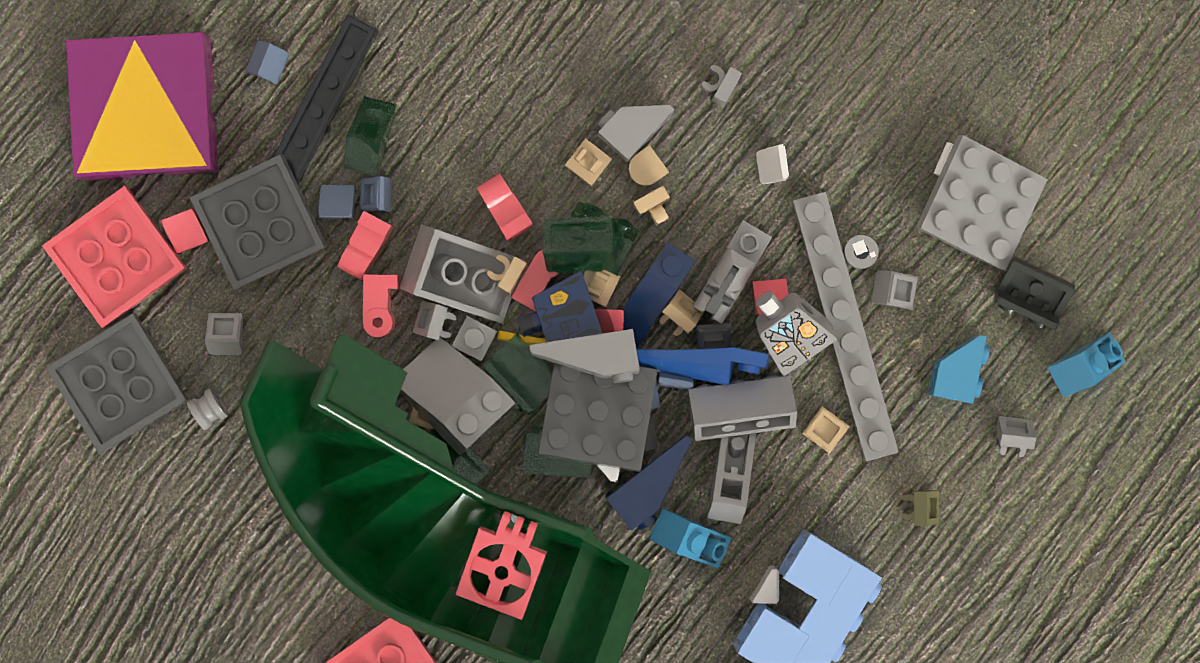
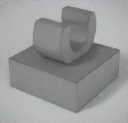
(724, 86)
(431, 319)
(1015, 433)

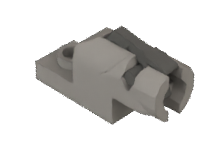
(732, 271)

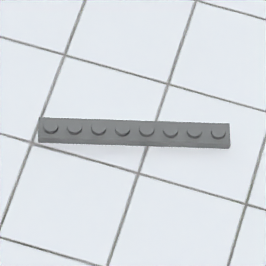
(841, 309)

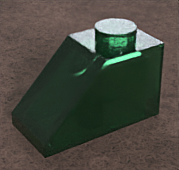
(369, 136)

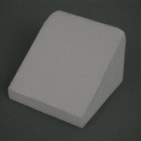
(894, 289)
(224, 333)

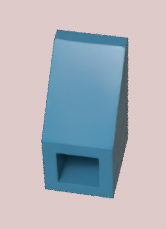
(1087, 365)
(957, 372)
(690, 538)

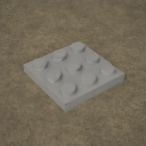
(981, 203)

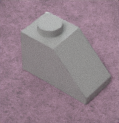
(632, 127)

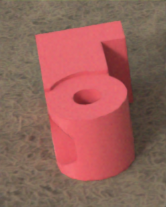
(505, 207)
(365, 245)
(533, 281)
(377, 313)

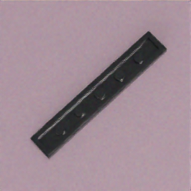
(326, 94)

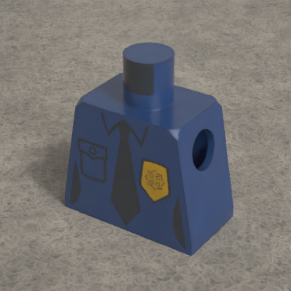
(562, 312)

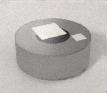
(860, 252)

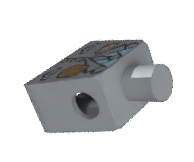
(792, 330)

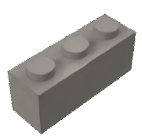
(742, 407)

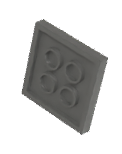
(258, 221)
(117, 383)
(598, 419)

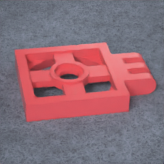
(513, 540)

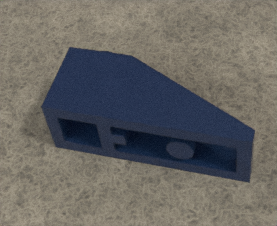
(655, 290)
(644, 491)

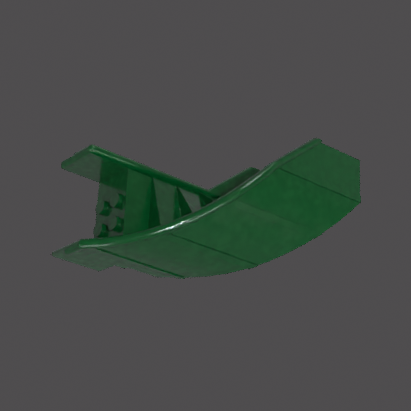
(399, 523)

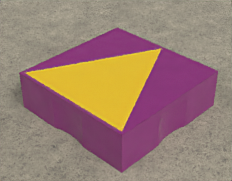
(141, 106)

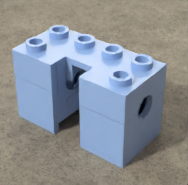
(840, 592)

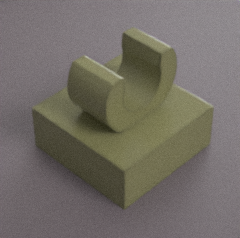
(925, 507)

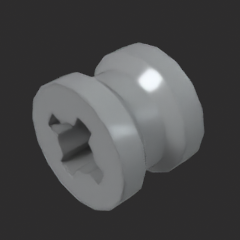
(208, 408)

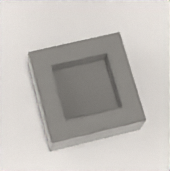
(474, 338)

